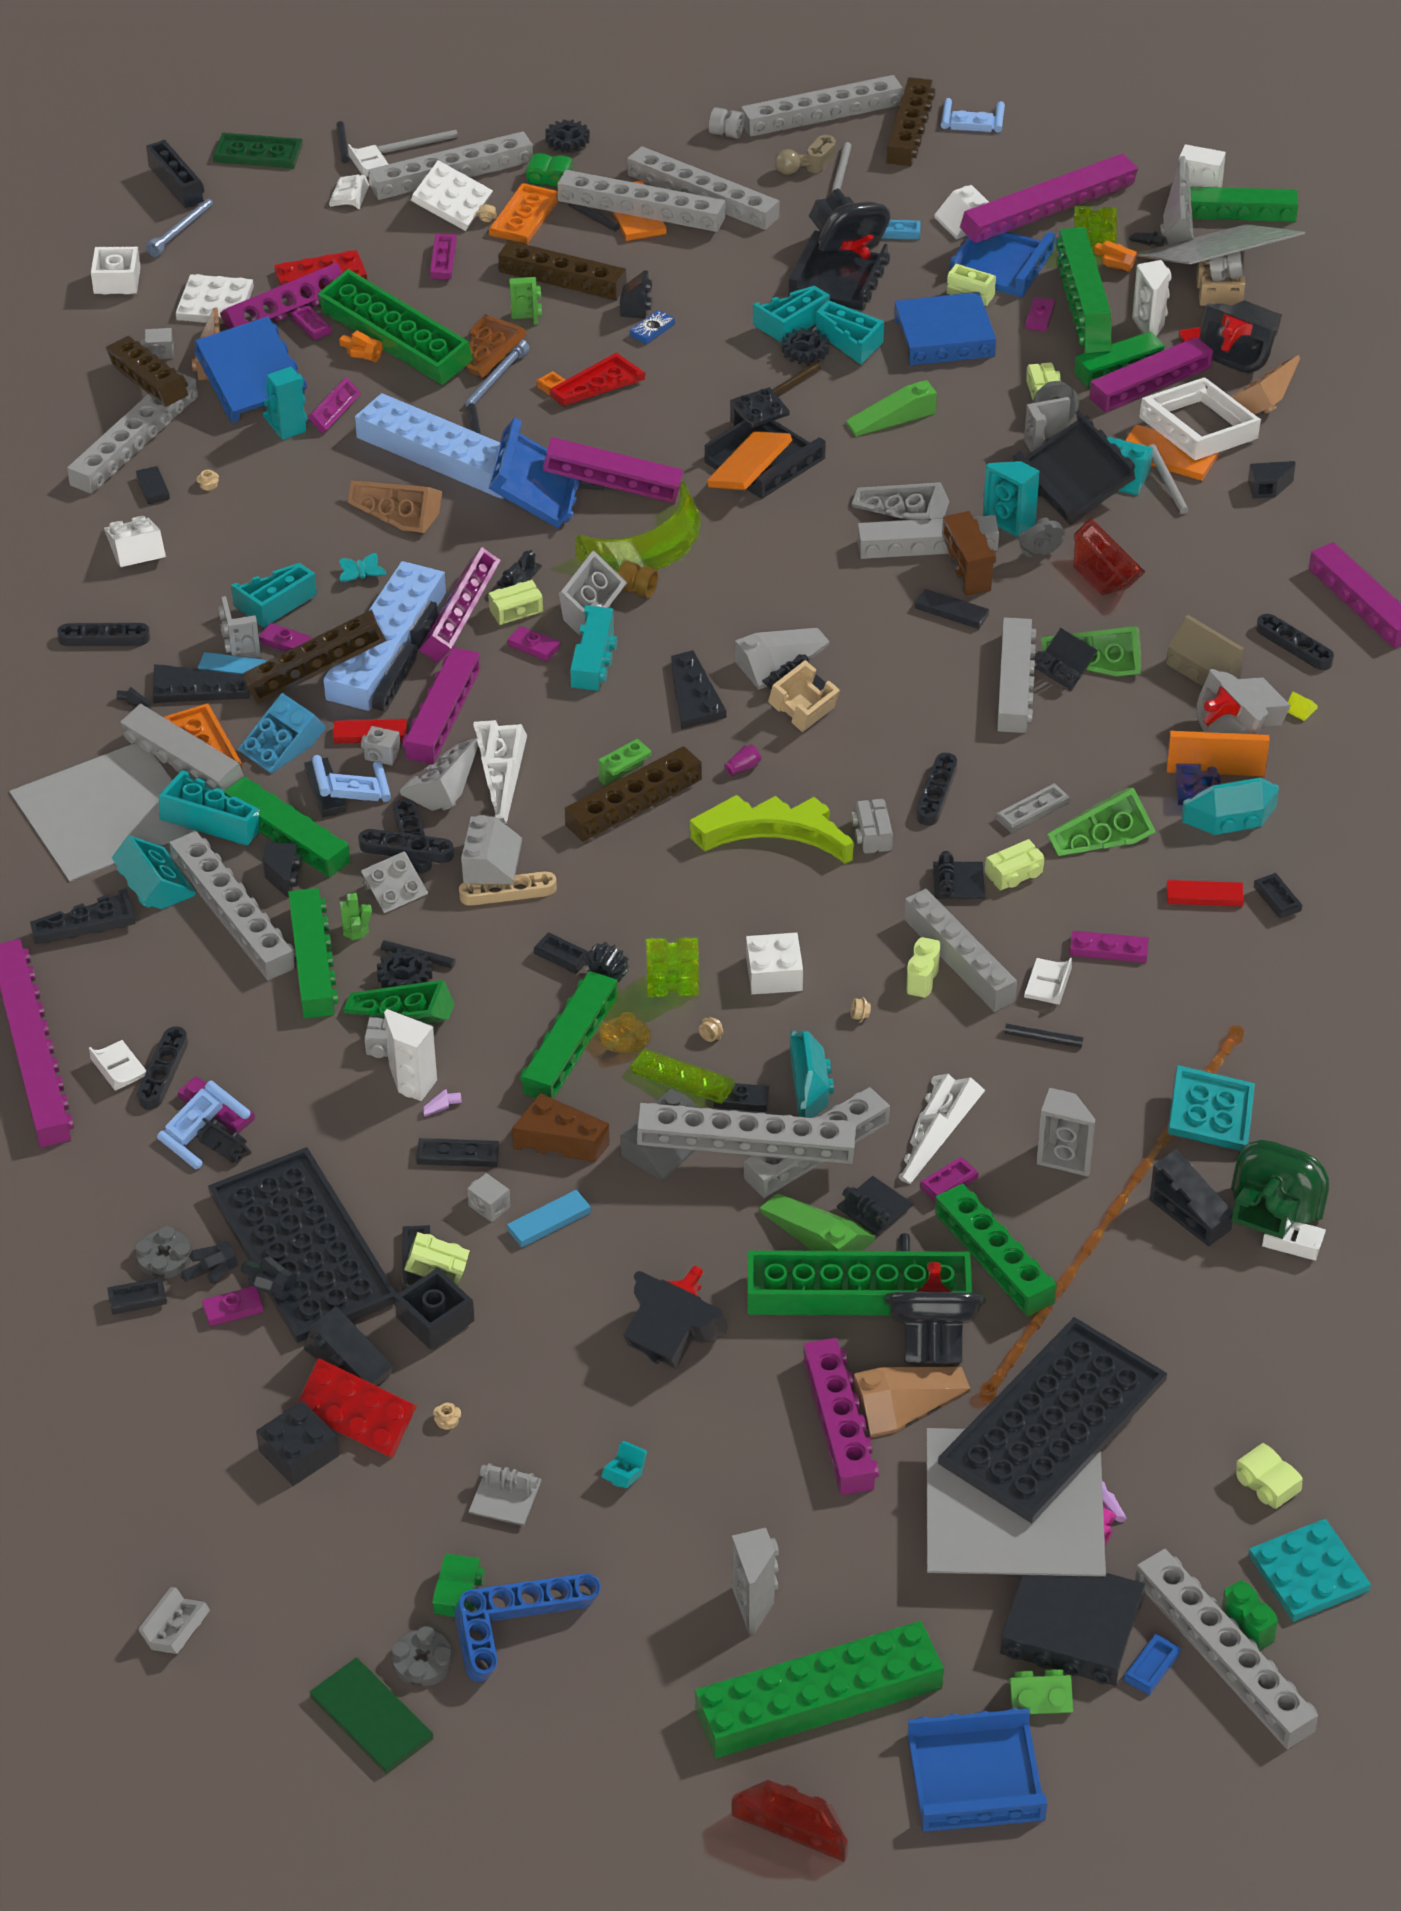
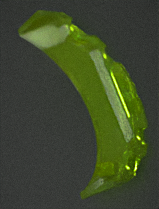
(653, 548)

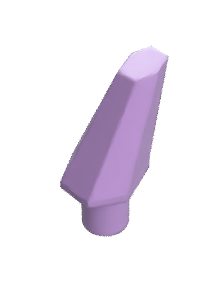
(441, 1102)
(1111, 1504)

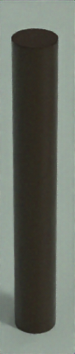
(797, 378)

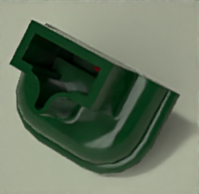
(1277, 1188)

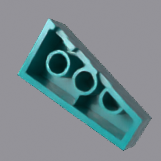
(208, 810)

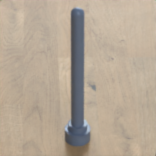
(157, 245)
(515, 353)

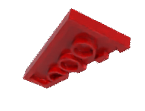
(597, 379)

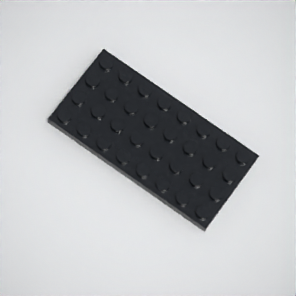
(299, 1221)
(1052, 1419)

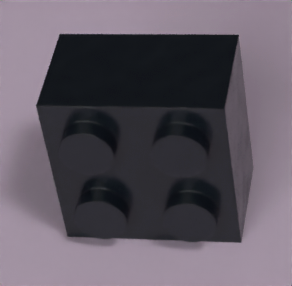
(434, 1308)
(297, 1443)

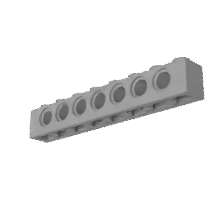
(822, 105)
(468, 159)
(678, 176)
(641, 200)
(125, 440)
(233, 905)
(746, 1133)
(1191, 1620)

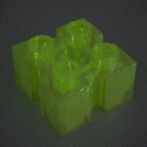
(1099, 224)
(672, 967)

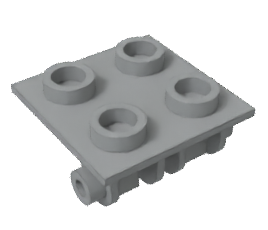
(394, 882)
(505, 1494)

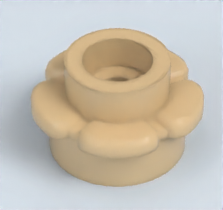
(486, 213)
(208, 480)
(860, 1009)
(710, 1029)
(447, 1421)

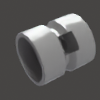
(728, 123)
(1226, 266)

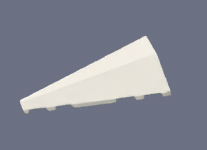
(501, 758)
(945, 1109)

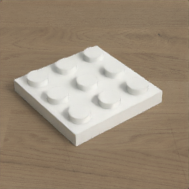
(451, 195)
(209, 292)

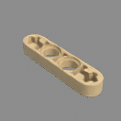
(508, 891)

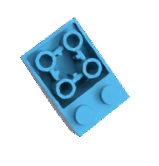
(282, 734)

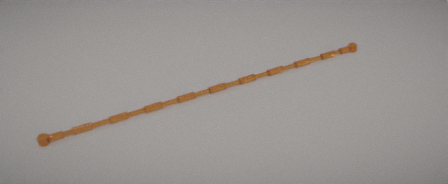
(1097, 1234)

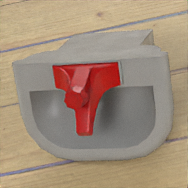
(1239, 704)

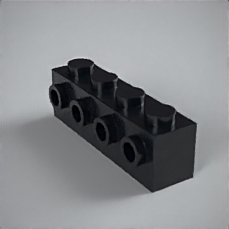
(175, 174)

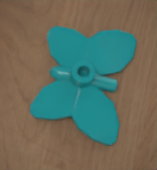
(360, 568)

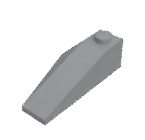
(1178, 210)
(904, 501)
(767, 651)
(444, 779)

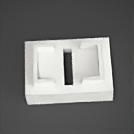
(366, 158)
(350, 191)
(1048, 971)
(113, 1056)
(1306, 1244)

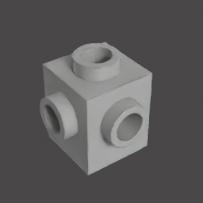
(381, 745)

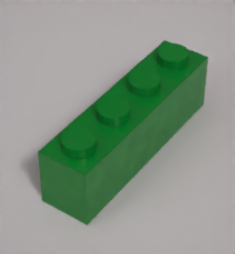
(1123, 353)

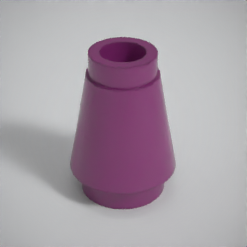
(743, 760)

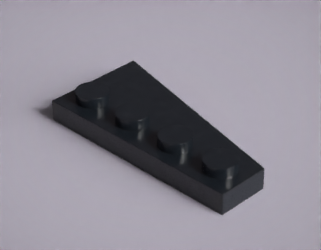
(190, 684)
(694, 691)
(82, 919)

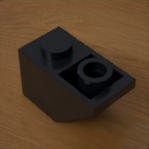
(635, 296)
(1270, 479)
(280, 866)

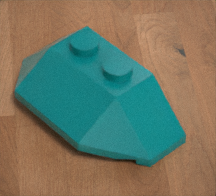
(1231, 806)
(810, 1074)

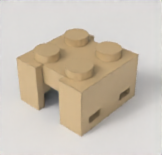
(1221, 292)
(800, 698)

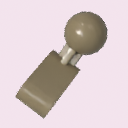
(818, 157)

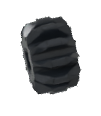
(607, 961)

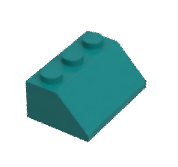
(1142, 459)
(1011, 495)
(151, 873)

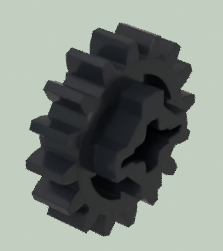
(567, 136)
(805, 346)
(404, 968)

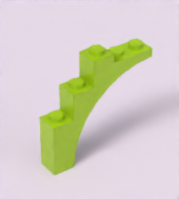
(772, 818)

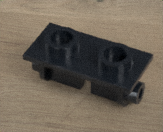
(520, 571)
(232, 1145)

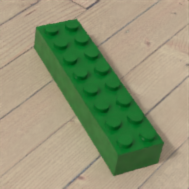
(1084, 290)
(400, 327)
(844, 1280)
(818, 1689)

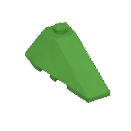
(897, 408)
(1117, 650)
(1105, 825)
(816, 1227)

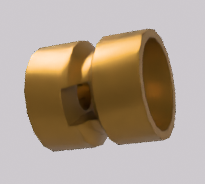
(639, 579)

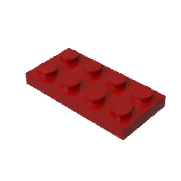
(293, 270)
(357, 1407)

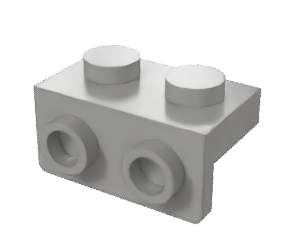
(172, 1622)

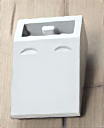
(135, 541)

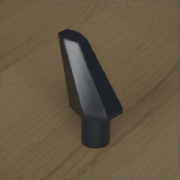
(1147, 238)
(133, 697)

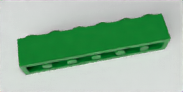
(1244, 204)
(286, 825)
(312, 953)
(569, 1036)

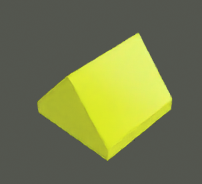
(1301, 706)

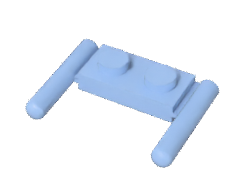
(972, 120)
(352, 786)
(189, 1120)

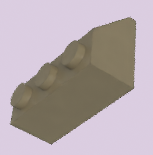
(1200, 648)

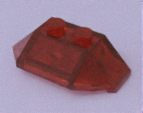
(1103, 560)
(792, 1816)

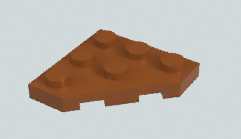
(491, 343)

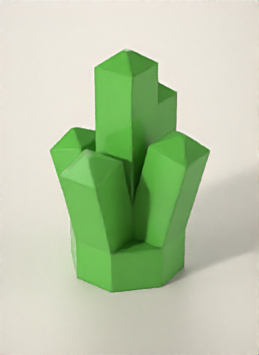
(354, 921)

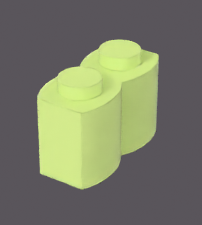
(923, 967)
(1269, 1476)

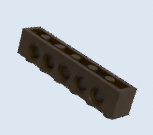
(910, 121)
(562, 270)
(147, 371)
(314, 656)
(633, 793)

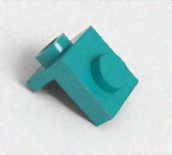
(626, 1466)

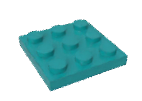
(1211, 1108)
(1309, 1570)

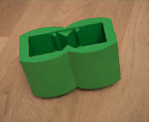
(547, 169)
(456, 1576)
(1252, 1616)

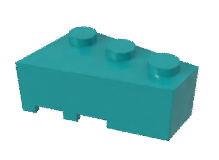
(789, 313)
(850, 330)
(285, 403)
(275, 594)
(594, 650)

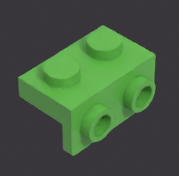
(524, 298)
(622, 761)
(1043, 1693)

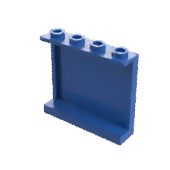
(1009, 257)
(945, 328)
(240, 361)
(521, 478)
(975, 1770)

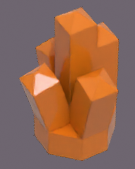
(1115, 255)
(362, 346)

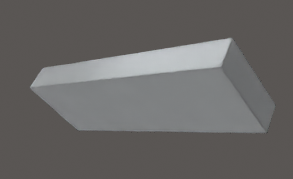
(1032, 808)

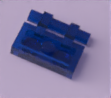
(1190, 780)

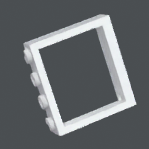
(1156, 412)

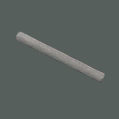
(418, 141)
(842, 166)
(1168, 480)

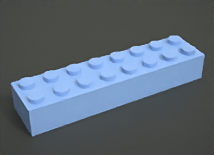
(429, 441)
(396, 611)

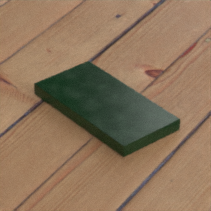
(258, 150)
(371, 1715)

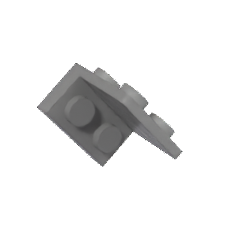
(1045, 421)
(240, 633)

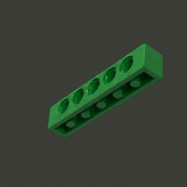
(995, 1249)

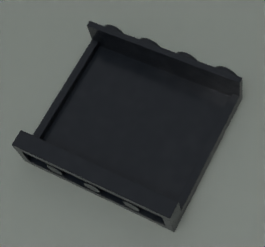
(839, 273)
(789, 464)
(1079, 469)
(1073, 1623)

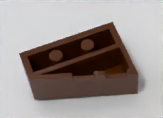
(971, 552)
(561, 1129)

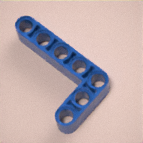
(514, 1608)

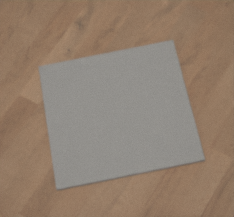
(1218, 244)
(95, 806)
(984, 1537)

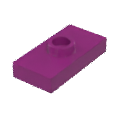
(1040, 314)
(311, 323)
(282, 637)
(534, 643)
(948, 1177)
(232, 1306)

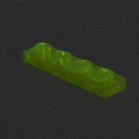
(682, 1076)

